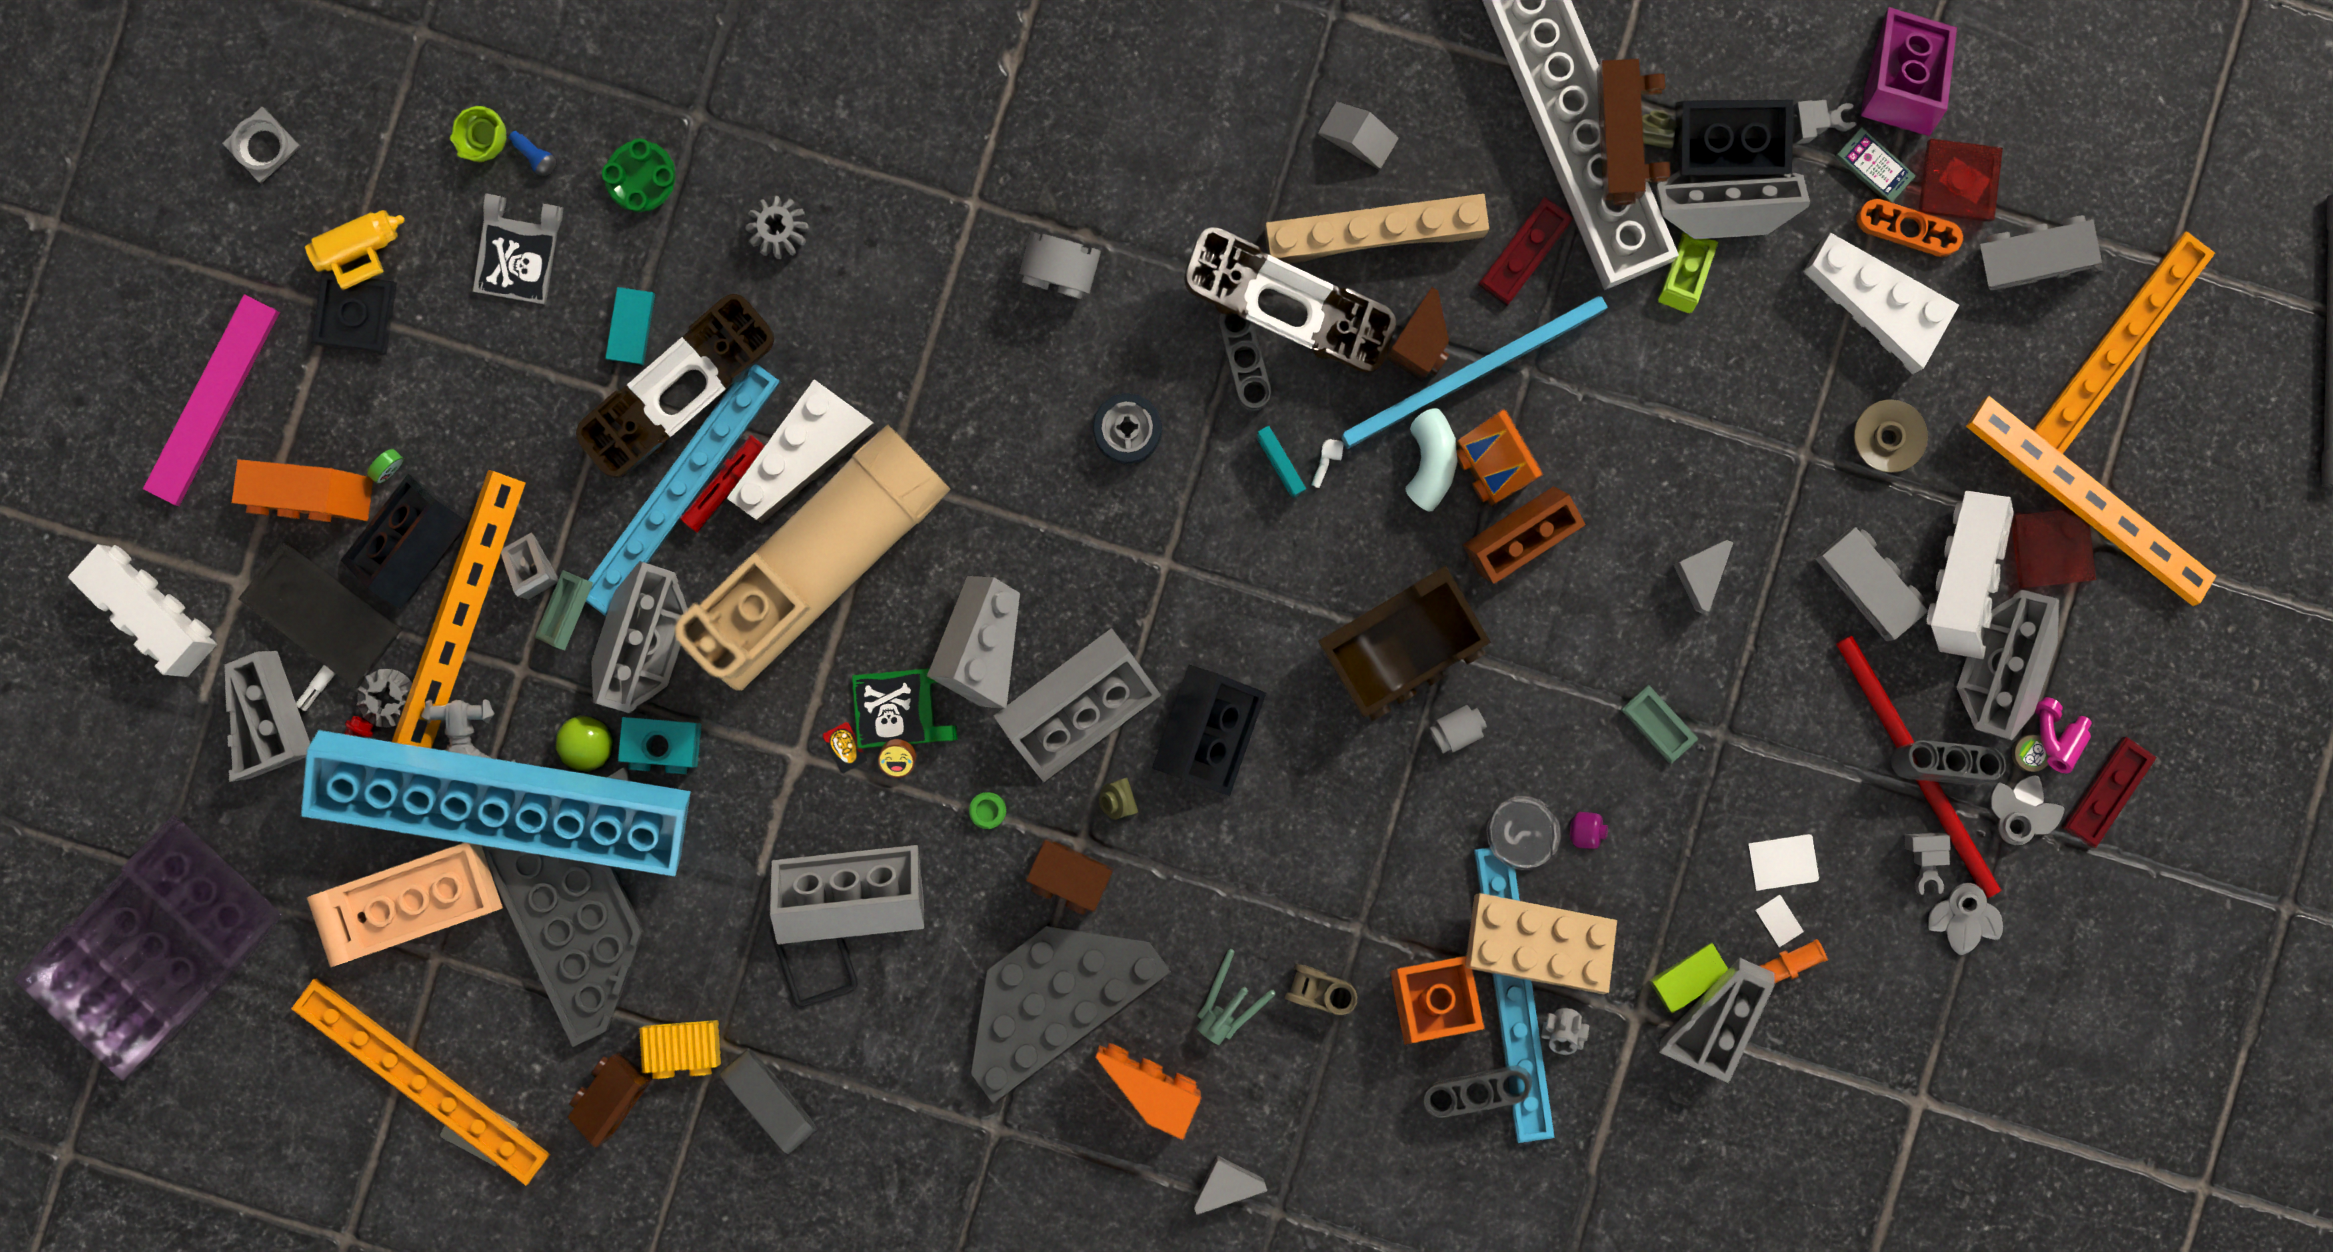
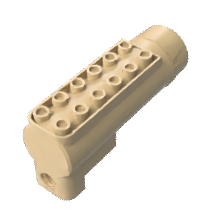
(811, 560)

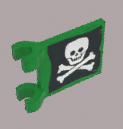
(896, 708)

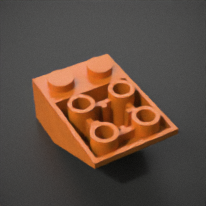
(1160, 1099)

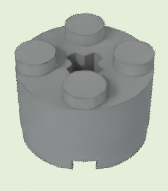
(1059, 263)

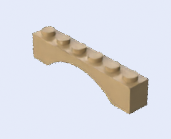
(1377, 227)

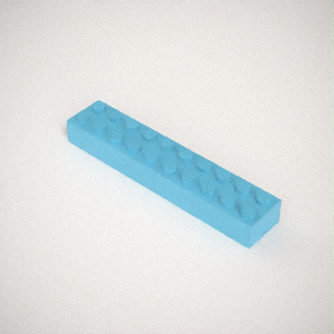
(494, 803)

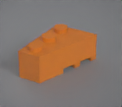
(301, 489)

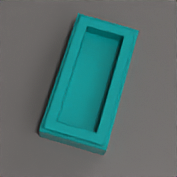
(630, 326)
(1280, 462)

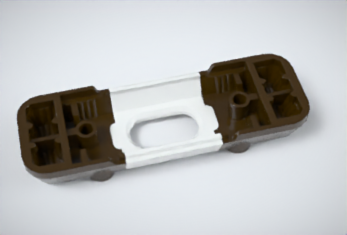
(1338, 320)
(630, 420)

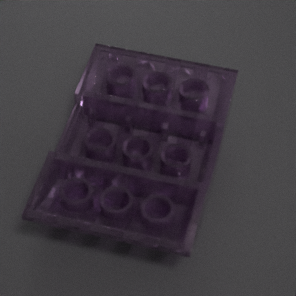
(150, 949)

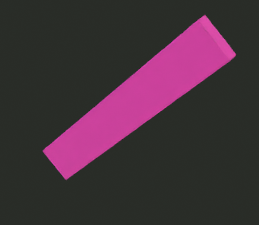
(211, 400)

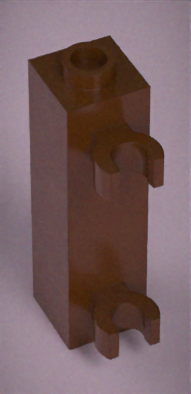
(1622, 130)

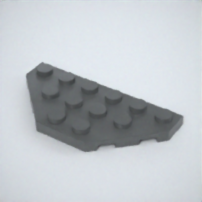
(574, 930)
(1053, 996)

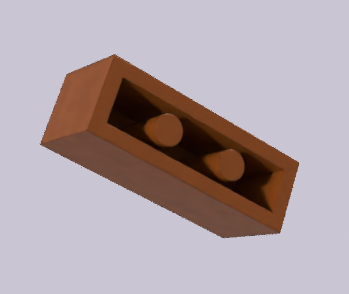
(1524, 534)

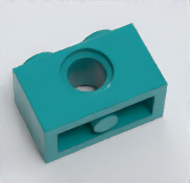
(637, 738)

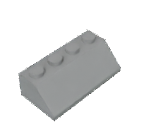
(1077, 705)
(846, 894)

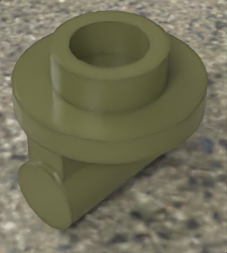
(1658, 129)
(1117, 799)

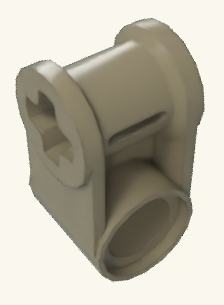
(1319, 990)

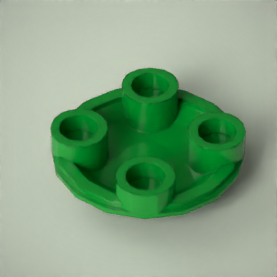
(639, 175)

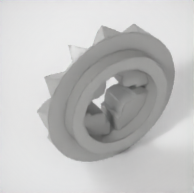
(378, 682)

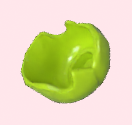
(478, 134)
(583, 743)

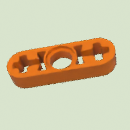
(1932, 244)

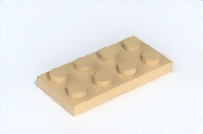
(1541, 943)

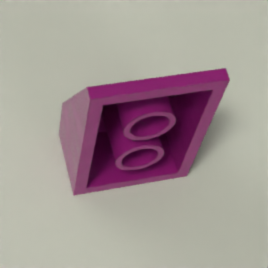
(1910, 72)

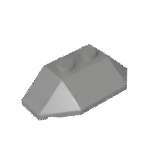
(1731, 203)
(638, 639)
(2018, 653)

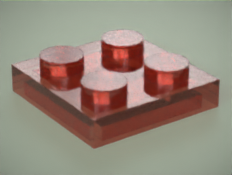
(1960, 180)
(2052, 548)

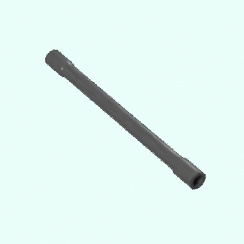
(2327, 455)

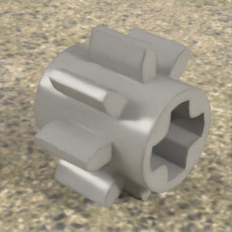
(1565, 1031)

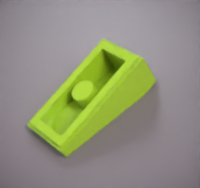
(1688, 273)
(1689, 978)

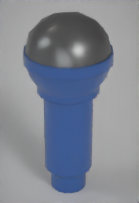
(541, 161)

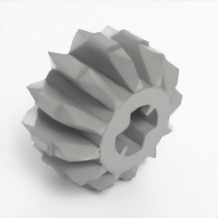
(790, 221)

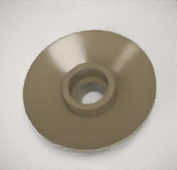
(1908, 433)

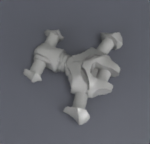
(458, 723)

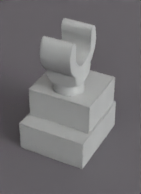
(1813, 118)
(1929, 851)

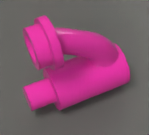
(2066, 751)

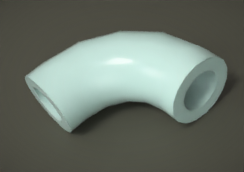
(1437, 459)

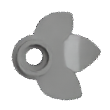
(2026, 806)
(1965, 924)

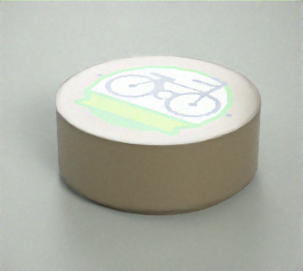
(2029, 753)

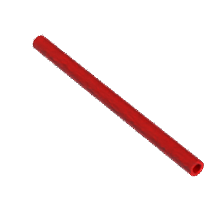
(1930, 789)

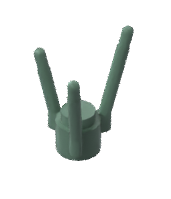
(1217, 1023)

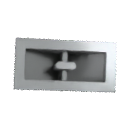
(1359, 134)
(528, 567)
(1702, 574)
(1226, 1185)

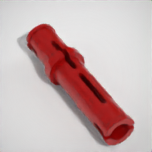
(722, 484)

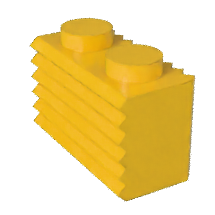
(680, 1047)

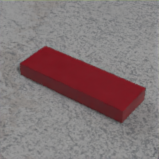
(1525, 251)
(2109, 792)

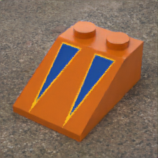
(1497, 459)

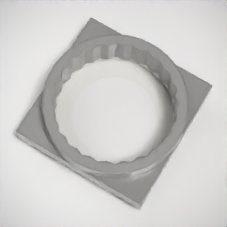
(238, 144)

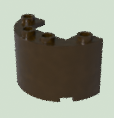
(1405, 643)

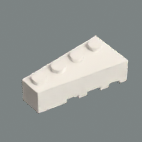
(1882, 299)
(800, 451)
(1970, 573)
(143, 610)

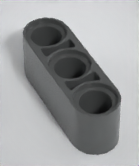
(1245, 377)
(1963, 759)
(768, 1101)
(1464, 1103)

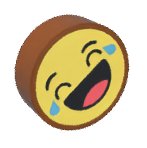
(897, 758)

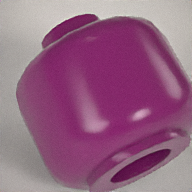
(1587, 830)

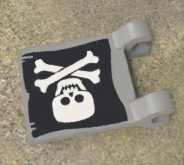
(516, 254)

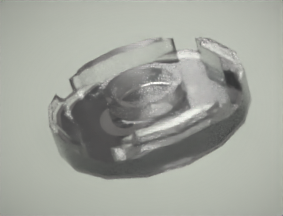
(1523, 833)

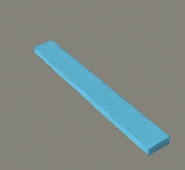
(1473, 372)
(682, 483)
(1517, 1017)

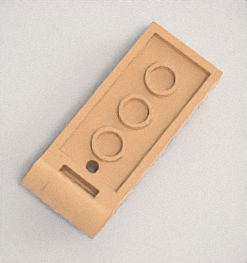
(404, 902)

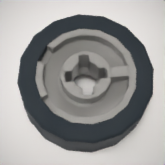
(1122, 409)

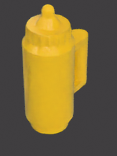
(352, 242)

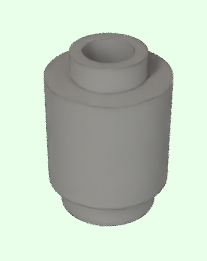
(1458, 729)

